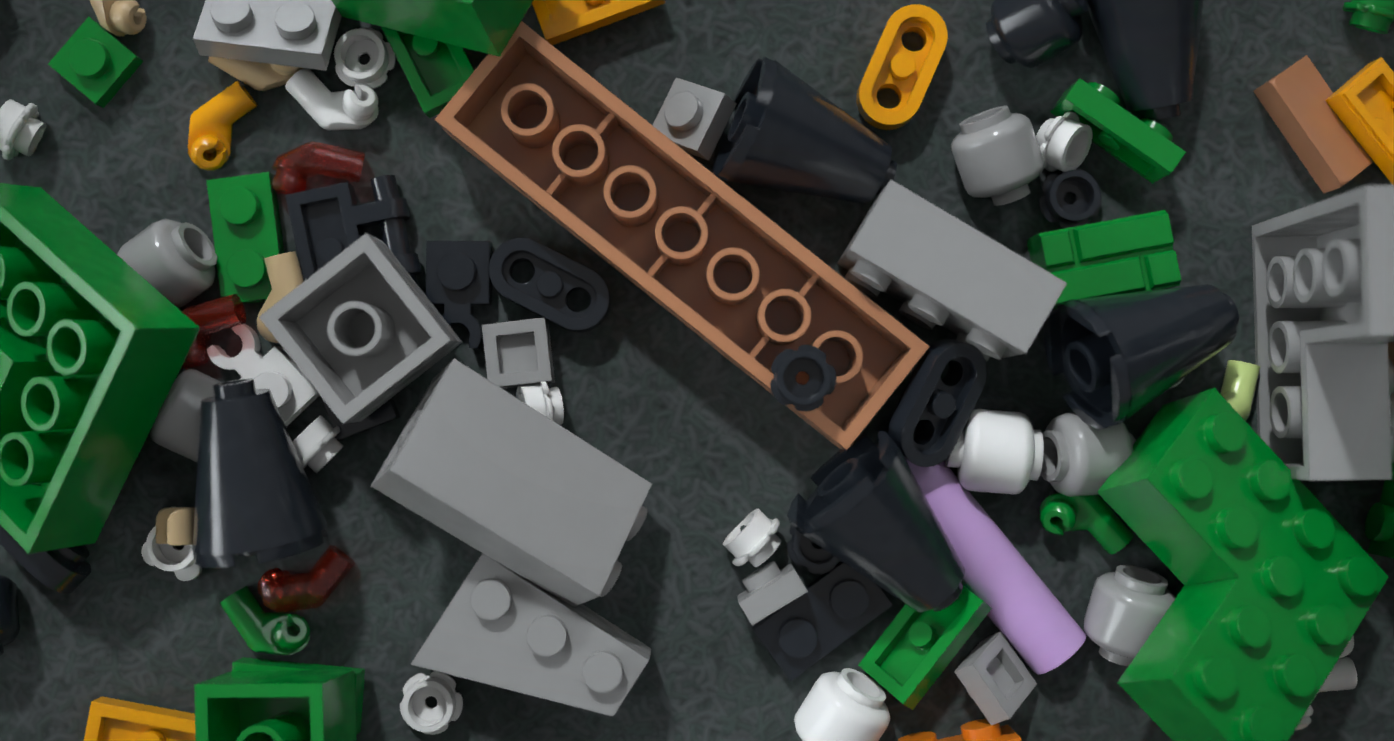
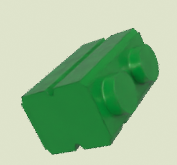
(1109, 256)

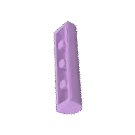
(1000, 575)

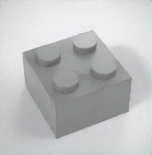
(360, 329)

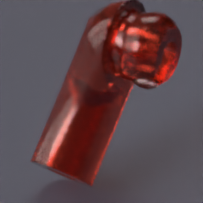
(314, 159)
(211, 318)
(304, 591)

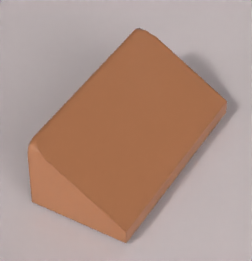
(1310, 125)

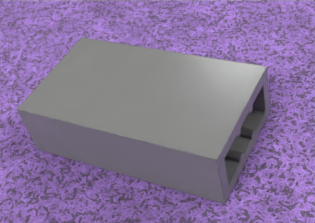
(515, 486)

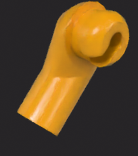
(212, 126)

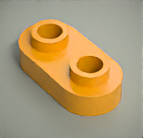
(902, 69)

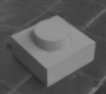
(694, 117)
(518, 352)
(769, 590)
(995, 678)

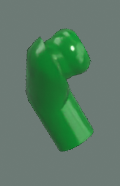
(1082, 513)
(265, 630)

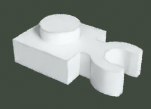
(273, 371)

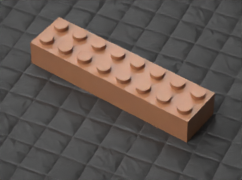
(676, 229)

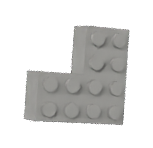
(1325, 335)

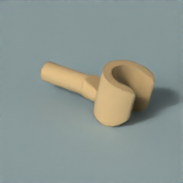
(175, 526)

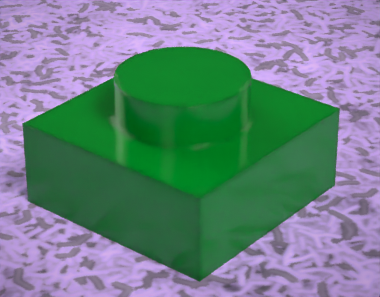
(95, 62)

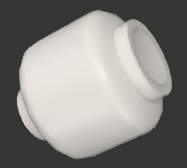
(997, 452)
(843, 709)

